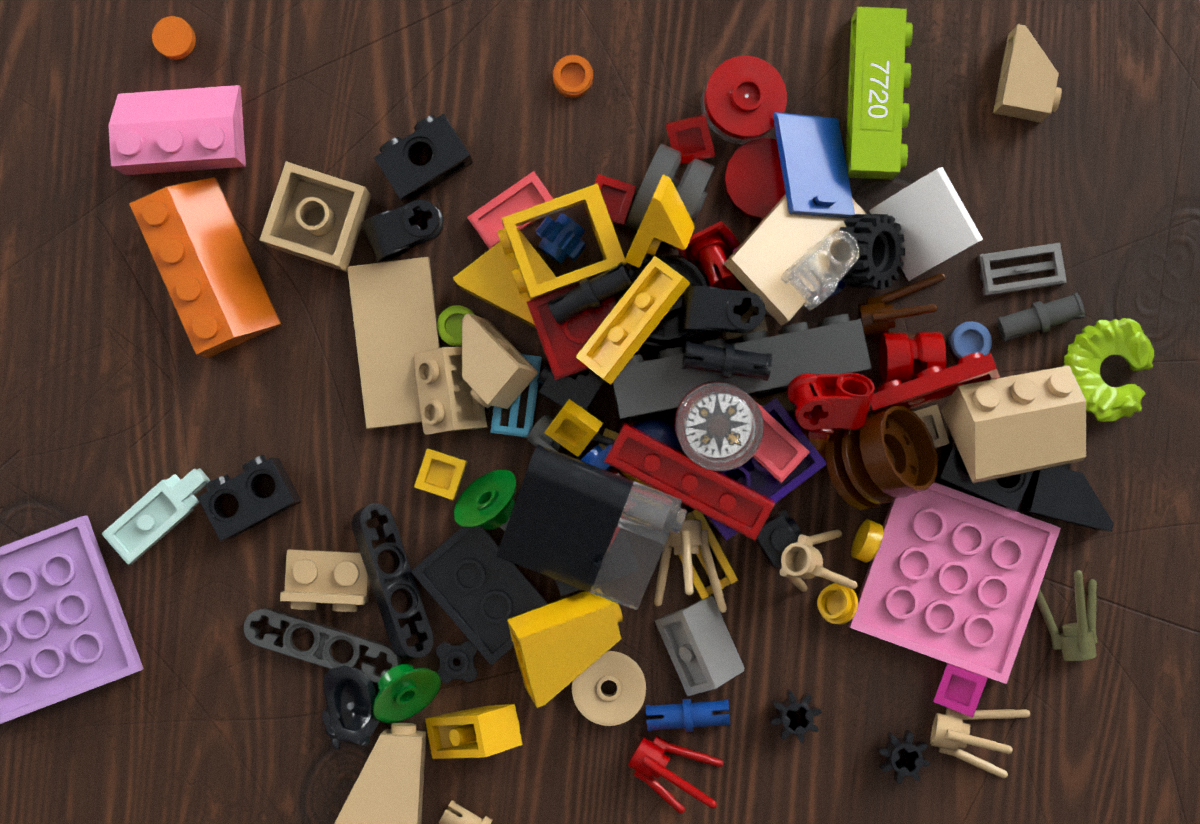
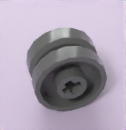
(690, 187)

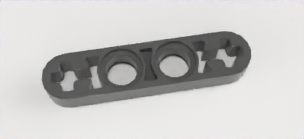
(324, 638)

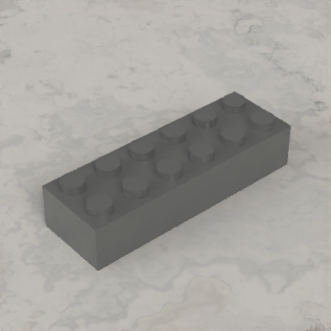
(661, 383)

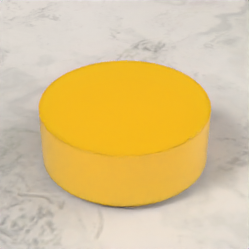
(867, 541)

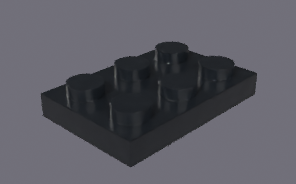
(478, 589)

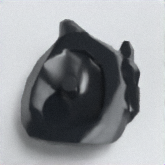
(349, 706)

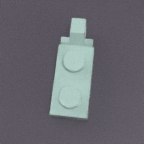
(155, 515)

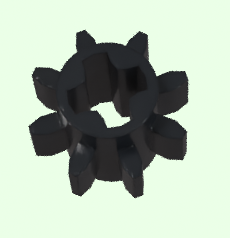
(795, 727)
(914, 756)

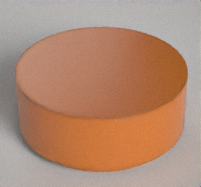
(173, 38)
(573, 76)

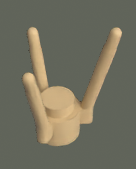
(686, 544)
(806, 562)
(950, 733)

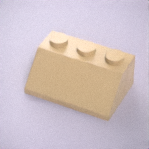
(1018, 423)

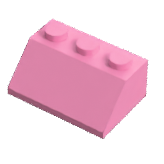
(177, 130)

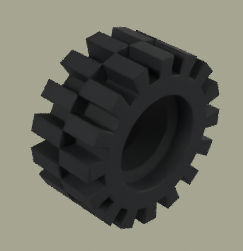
(878, 250)

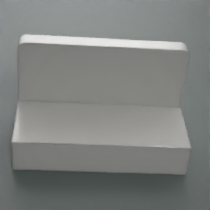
(700, 646)

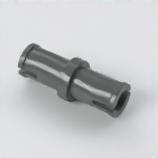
(1040, 317)

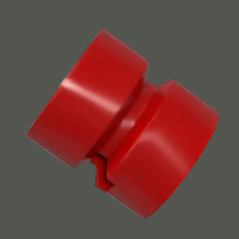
(905, 357)

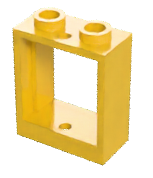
(600, 223)

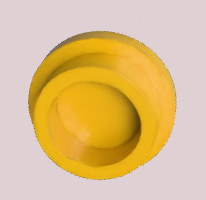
(837, 604)

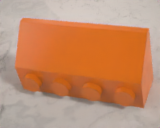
(205, 265)

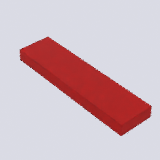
(682, 478)

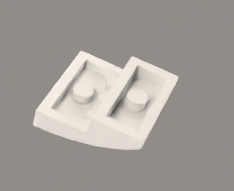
(931, 221)

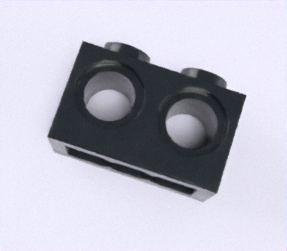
(989, 490)
(252, 505)

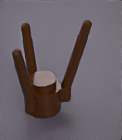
(879, 318)

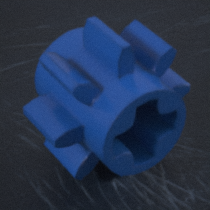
(561, 238)

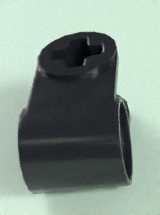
(394, 230)
(711, 310)

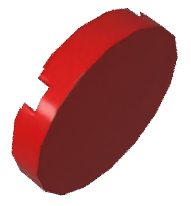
(755, 178)

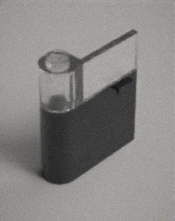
(589, 527)

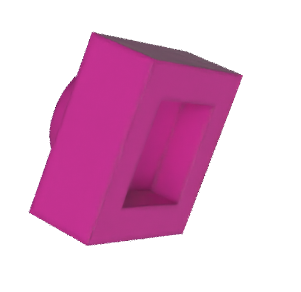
(960, 690)

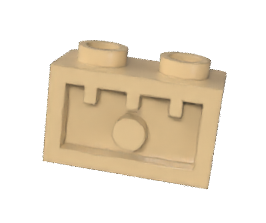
(445, 394)
(325, 578)

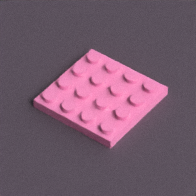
(955, 579)

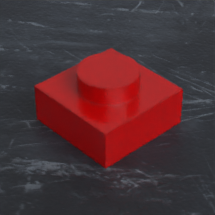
(691, 138)
(617, 198)

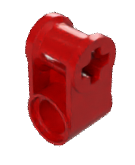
(834, 403)

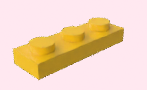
(632, 319)

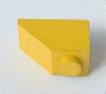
(474, 732)

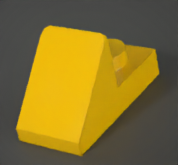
(665, 221)

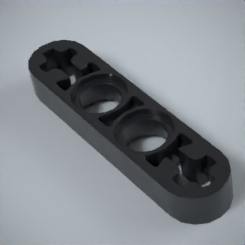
(399, 579)

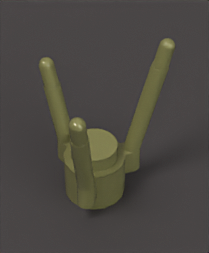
(1077, 638)

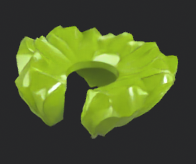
(1090, 349)

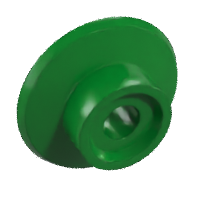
(487, 501)
(405, 692)

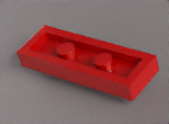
(935, 383)

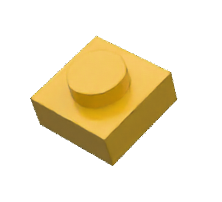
(573, 427)
(440, 474)

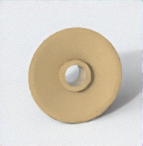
(615, 707)

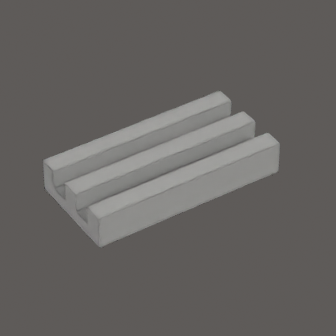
(987, 274)

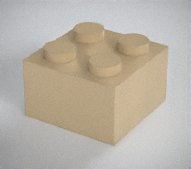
(316, 216)

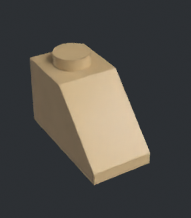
(1026, 79)
(492, 364)

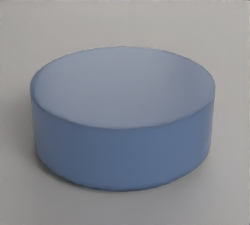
(969, 339)

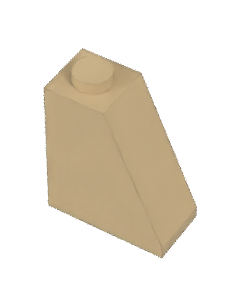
(390, 781)

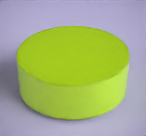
(450, 324)

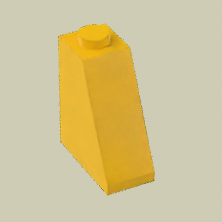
(492, 280)
(563, 641)

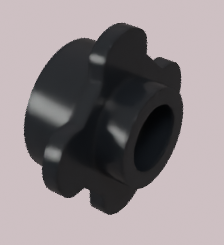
(465, 653)

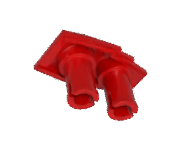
(710, 251)

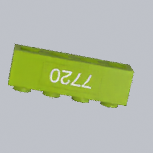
(876, 93)

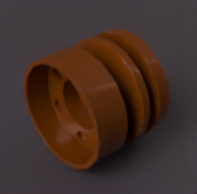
(882, 459)

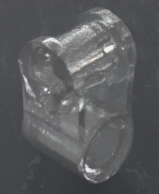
(822, 267)

